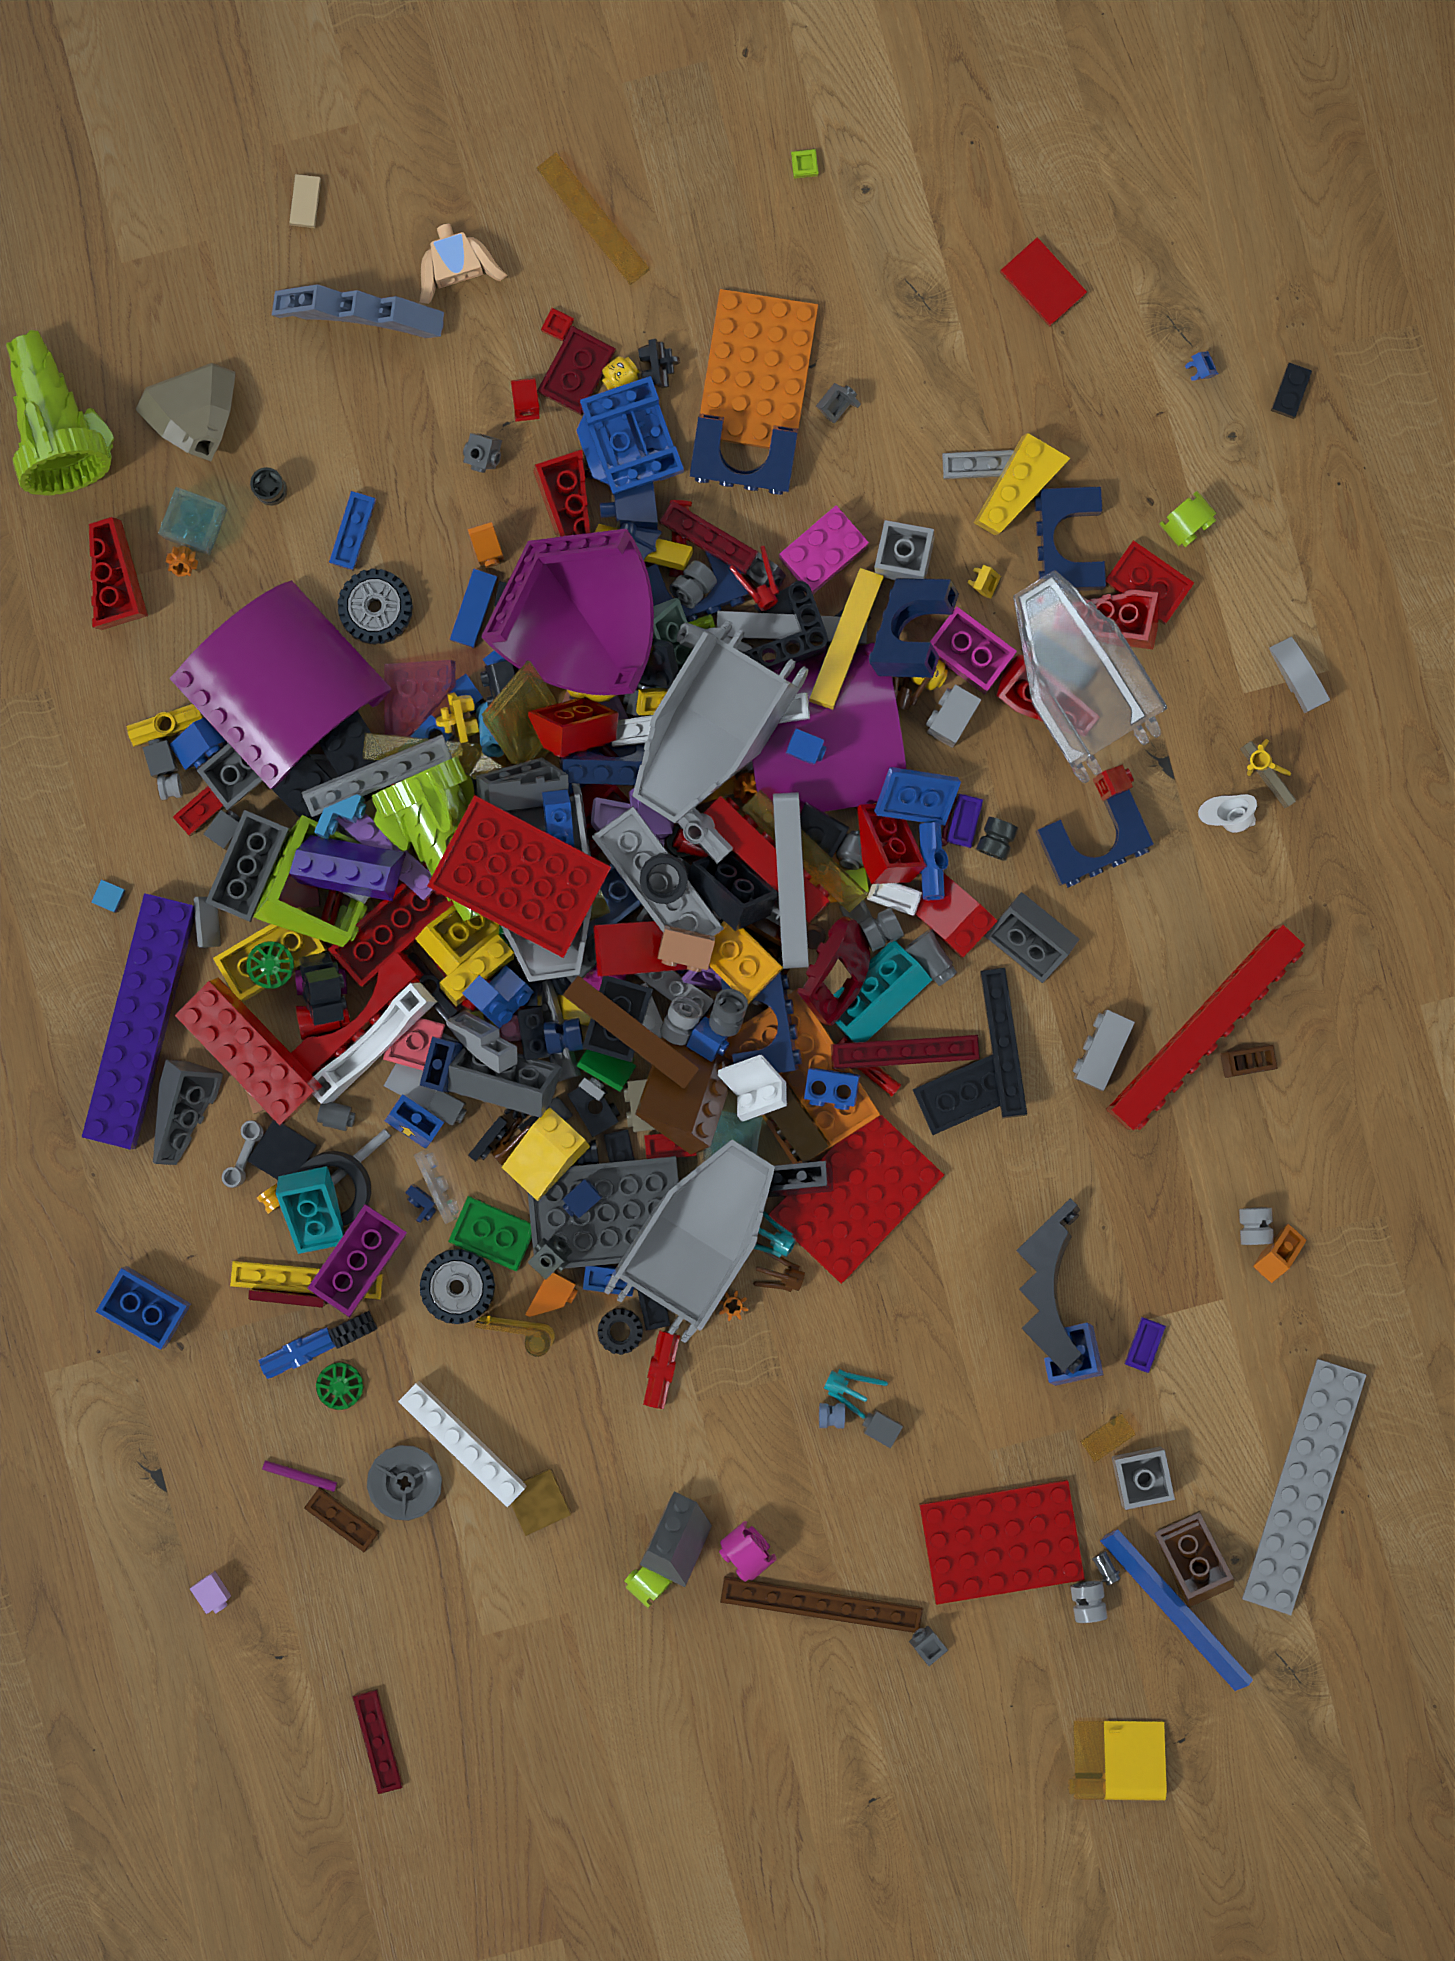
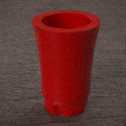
(307, 1027)

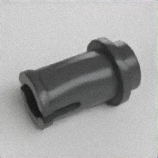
(1106, 1568)

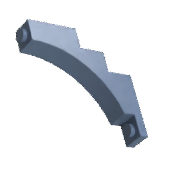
(393, 313)

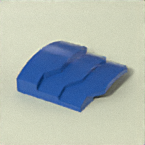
(627, 437)

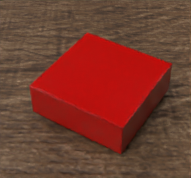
(557, 324)

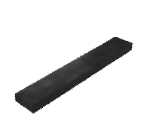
(1003, 1043)

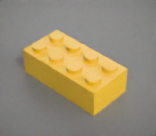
(234, 960)

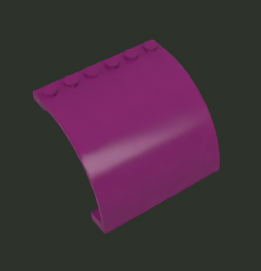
(277, 680)
(859, 736)

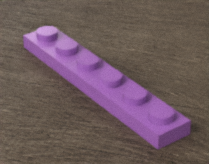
(412, 871)

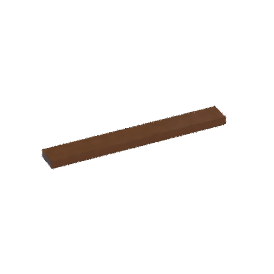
(821, 1604)

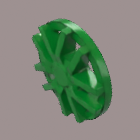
(270, 965)
(339, 1386)

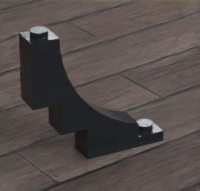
(1044, 1254)

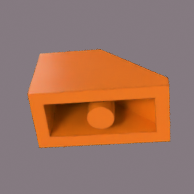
(486, 545)
(1281, 1254)
(552, 1294)

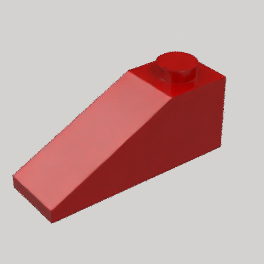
(1113, 782)

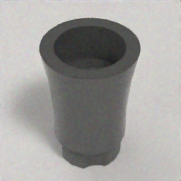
(931, 957)

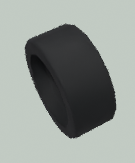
(660, 897)

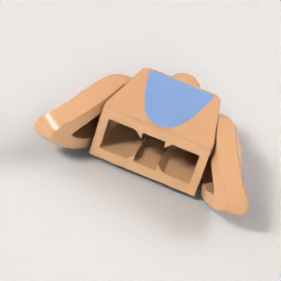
(454, 260)

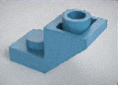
(348, 809)

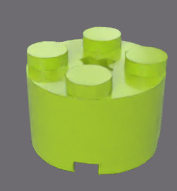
(1188, 519)
(646, 1585)

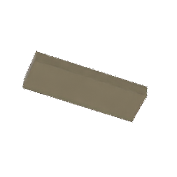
(1271, 779)

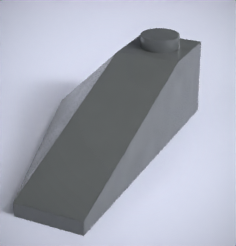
(182, 1099)

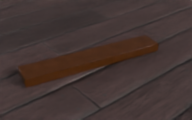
(631, 1032)

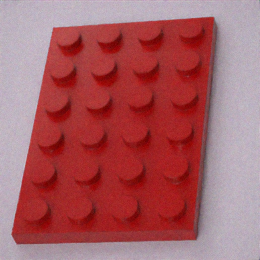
(519, 876)
(874, 1188)
(1001, 1542)

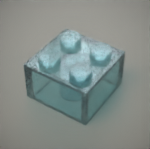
(192, 521)
(731, 1127)

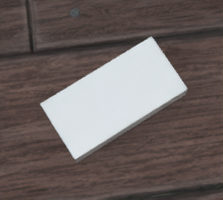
(895, 897)

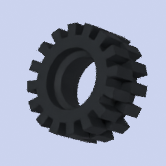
(352, 1329)
(609, 1342)

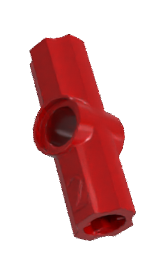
(661, 1369)

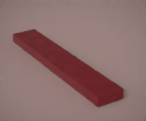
(905, 1052)

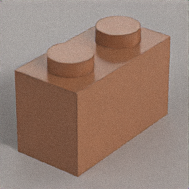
(686, 948)

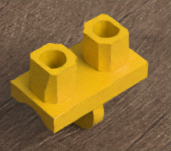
(462, 726)

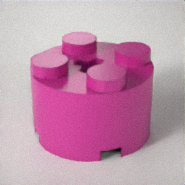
(747, 1551)

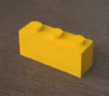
(484, 962)

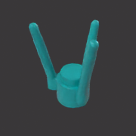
(781, 1243)
(837, 1384)

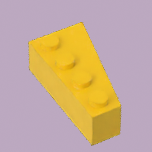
(1022, 478)

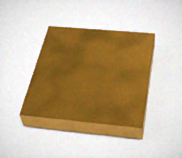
(540, 1503)

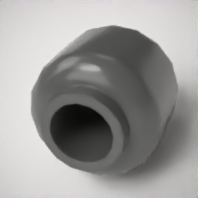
(849, 851)

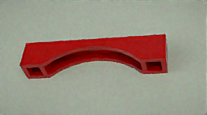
(392, 979)

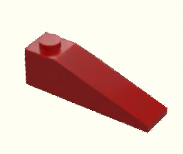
(1134, 614)
(1015, 689)

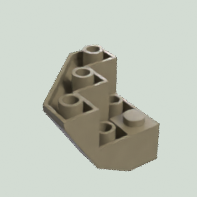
(191, 408)

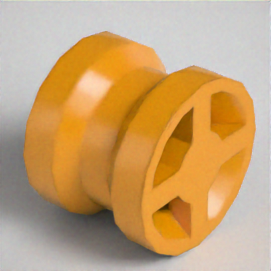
(269, 1199)

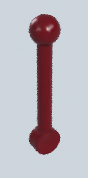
(945, 829)

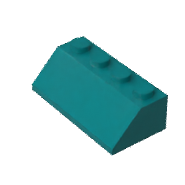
(888, 986)

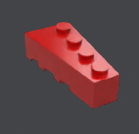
(564, 493)
(113, 576)

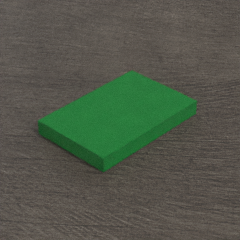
(492, 1233)

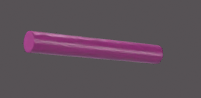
(299, 1476)

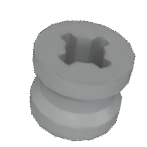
(169, 786)

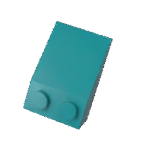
(310, 1209)

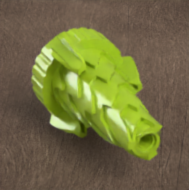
(58, 443)
(426, 813)

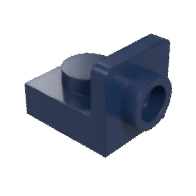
(420, 1198)

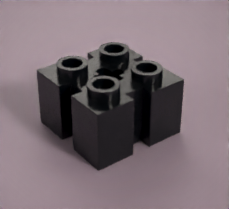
(322, 988)

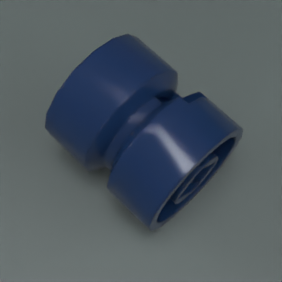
(563, 1035)

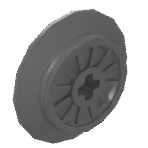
(388, 1493)

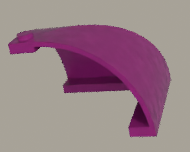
(578, 613)

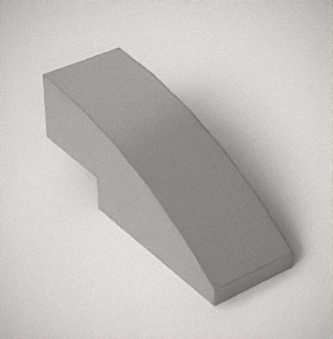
(1299, 674)
(483, 1041)

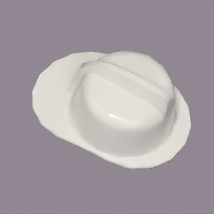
(1231, 812)

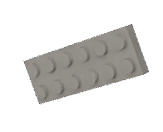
(628, 845)

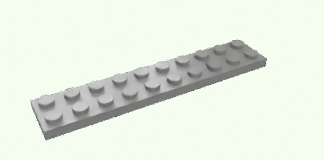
(1304, 1486)

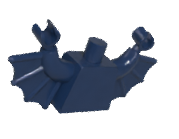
(635, 512)

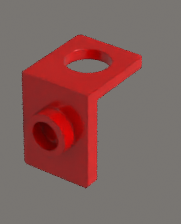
(525, 399)

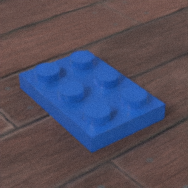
(917, 796)

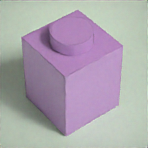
(211, 1593)

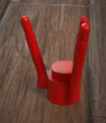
(763, 595)

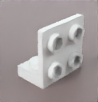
(756, 1086)

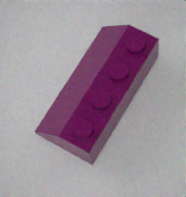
(357, 1261)

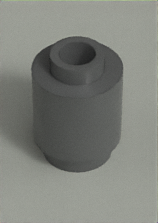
(336, 1116)

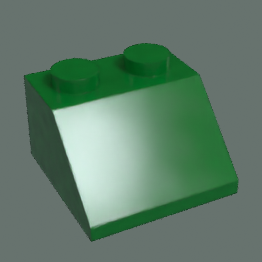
(607, 1069)

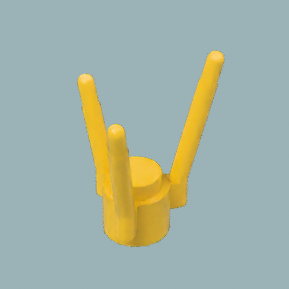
(1262, 761)

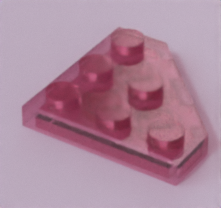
(415, 693)

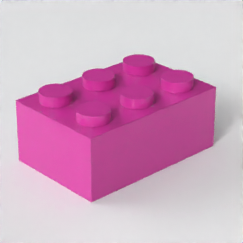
(824, 549)
(971, 650)

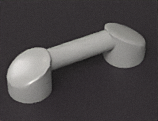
(235, 1176)

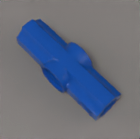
(935, 861)
(296, 1353)

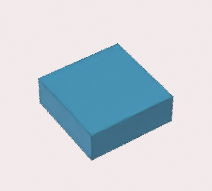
(108, 896)

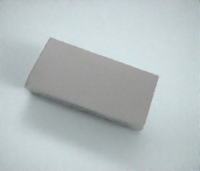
(207, 924)

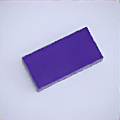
(964, 820)
(1144, 1344)

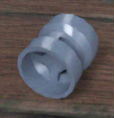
(832, 1415)

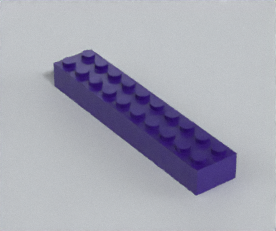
(139, 1022)

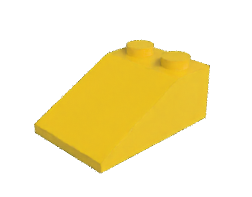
(453, 940)
(545, 1154)

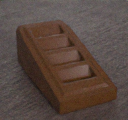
(1233, 1064)

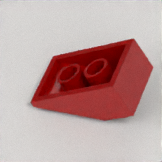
(887, 848)
(956, 918)

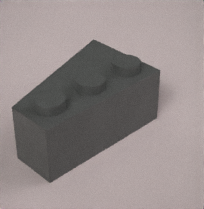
(521, 784)

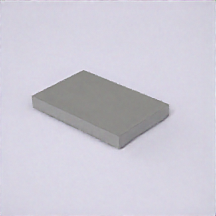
(406, 1081)

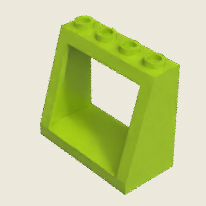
(288, 917)

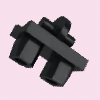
(661, 362)

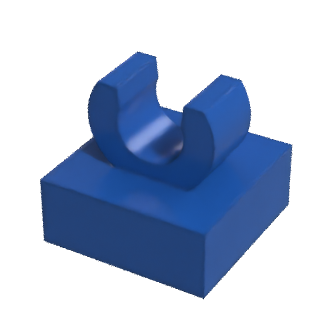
(1204, 365)

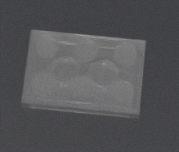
(437, 1185)

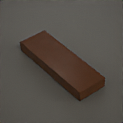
(341, 1519)

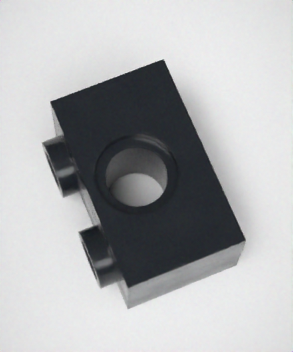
(594, 1122)

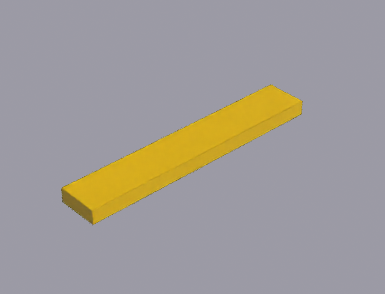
(846, 638)
(283, 1278)

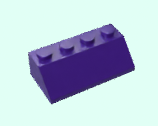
(347, 867)

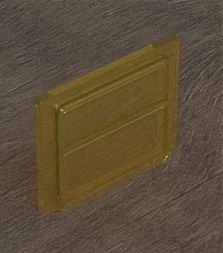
(509, 718)

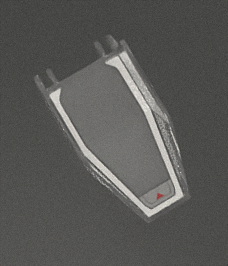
(1082, 673)

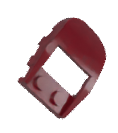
(851, 946)

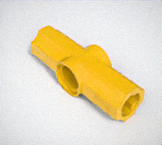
(150, 729)

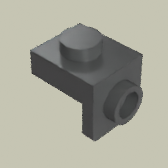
(837, 401)
(928, 1645)

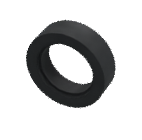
(356, 1172)

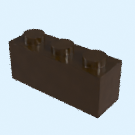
(798, 1128)

